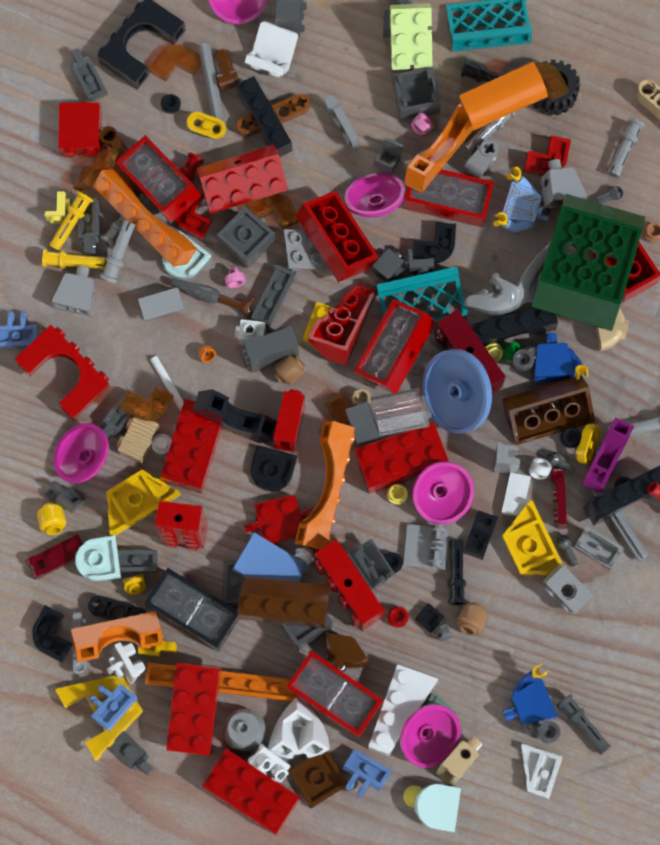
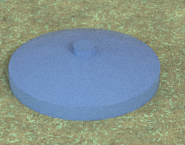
(457, 391)

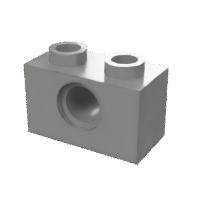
(579, 594)

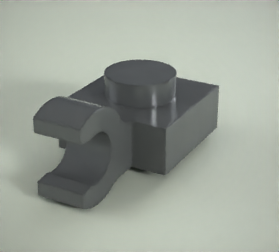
(66, 498)

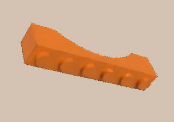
(428, 164)
(165, 240)
(335, 443)

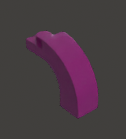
(608, 455)

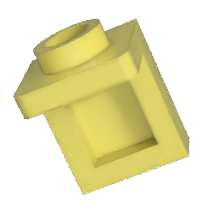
(58, 216)

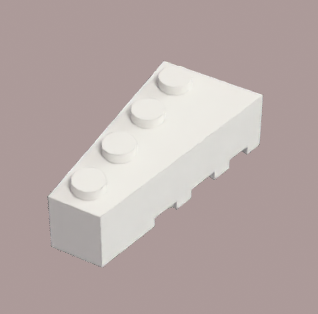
(405, 696)

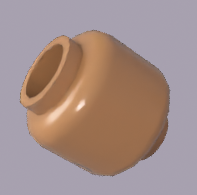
(289, 369)
(472, 619)

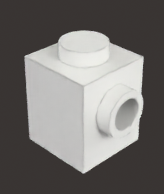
(249, 330)

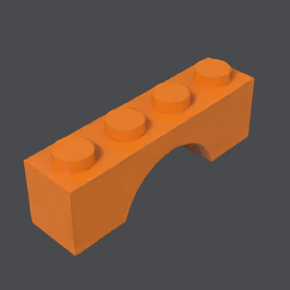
(139, 629)

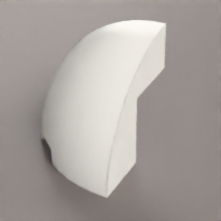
(299, 732)

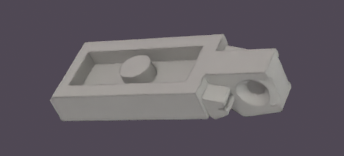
(79, 667)

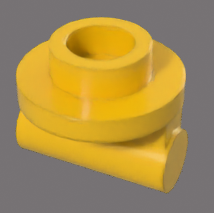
(135, 584)

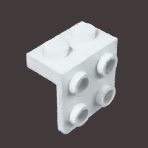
(272, 49)

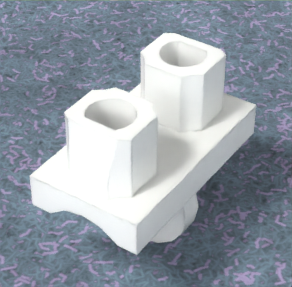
(122, 665)
(269, 763)

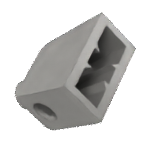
(558, 182)
(76, 293)

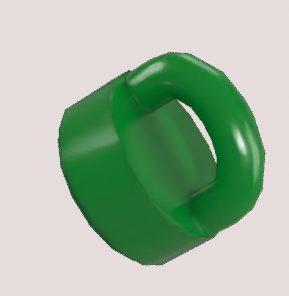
(509, 350)

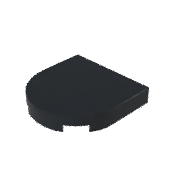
(272, 468)

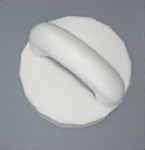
(540, 468)

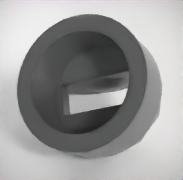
(444, 632)

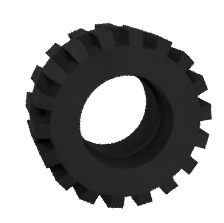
(566, 101)

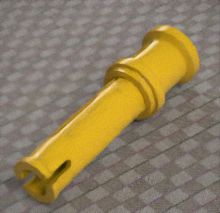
(73, 209)
(63, 259)

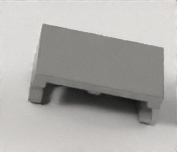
(161, 304)
(505, 462)
(598, 547)

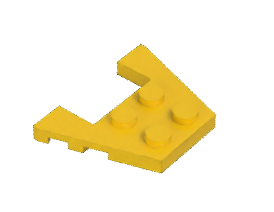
(74, 693)

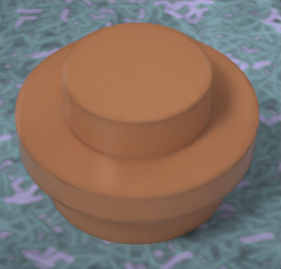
(652, 232)

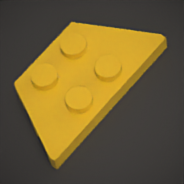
(135, 500)
(530, 543)

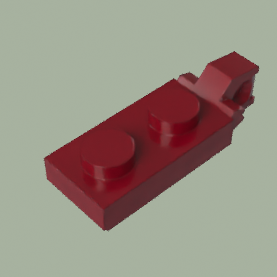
(559, 496)

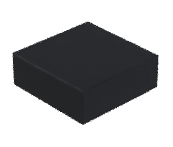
(429, 618)

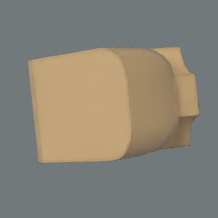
(607, 339)

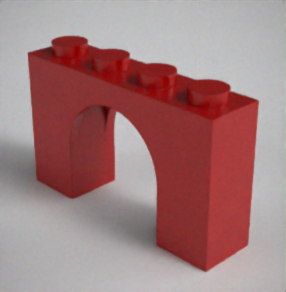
(52, 345)

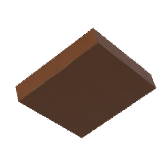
(318, 778)

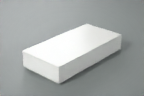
(515, 494)

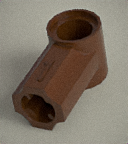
(226, 74)
(115, 143)

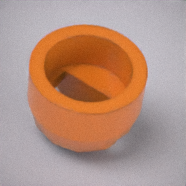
(209, 357)

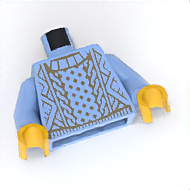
(521, 205)

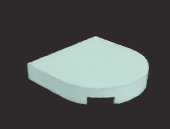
(195, 264)
(99, 559)
(438, 806)

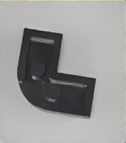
(441, 248)
(45, 637)

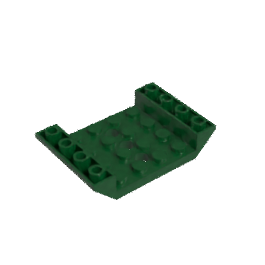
(581, 287)

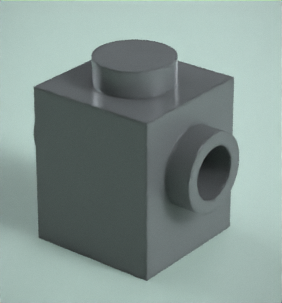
(388, 265)

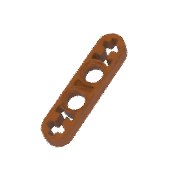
(298, 111)

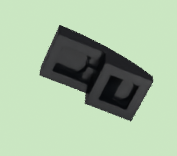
(480, 535)

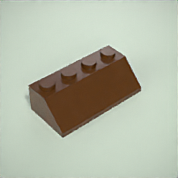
(548, 409)
(284, 602)

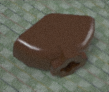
(344, 652)

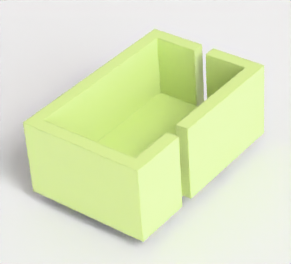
(411, 36)

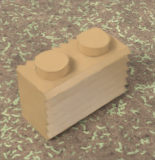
(138, 439)

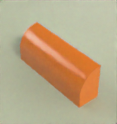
(503, 96)

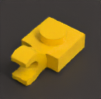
(155, 651)

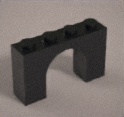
(146, 17)

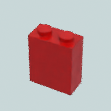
(79, 129)
(289, 421)

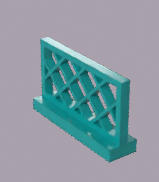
(491, 36)
(422, 282)

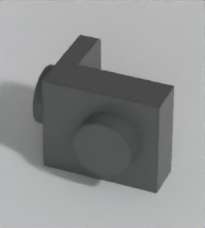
(388, 155)
(418, 266)

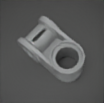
(480, 161)

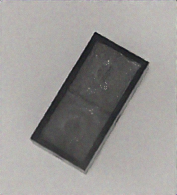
(192, 609)

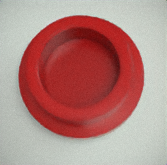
(397, 617)

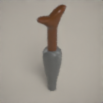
(212, 296)

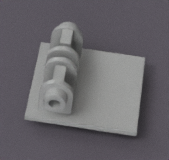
(301, 251)
(426, 546)

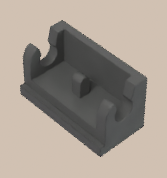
(362, 419)
(371, 564)

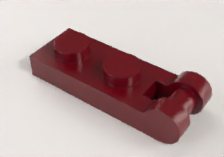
(54, 557)

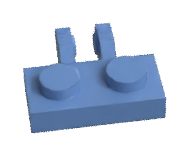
(17, 336)
(113, 707)
(366, 770)

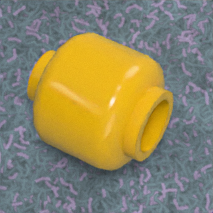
(51, 518)

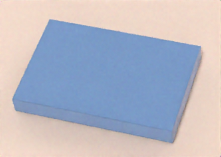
(268, 561)

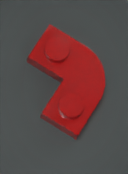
(538, 163)
(194, 223)

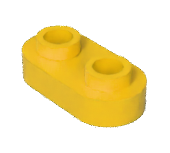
(207, 125)
(588, 444)

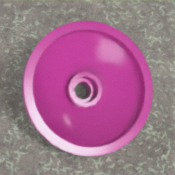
(238, 10)
(375, 195)
(81, 453)
(453, 498)
(437, 741)

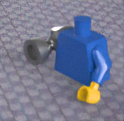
(552, 361)
(533, 706)

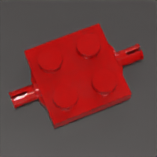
(278, 519)

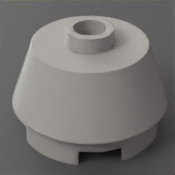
(244, 730)

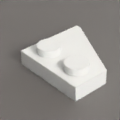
(540, 770)

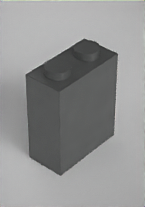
(269, 349)

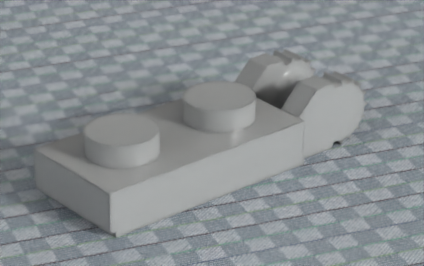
(341, 121)

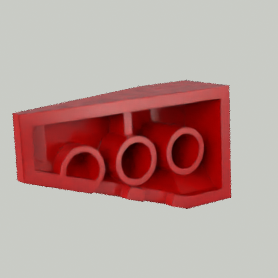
(340, 328)

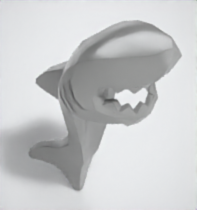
(510, 296)

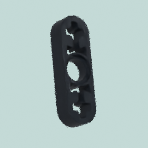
(104, 601)

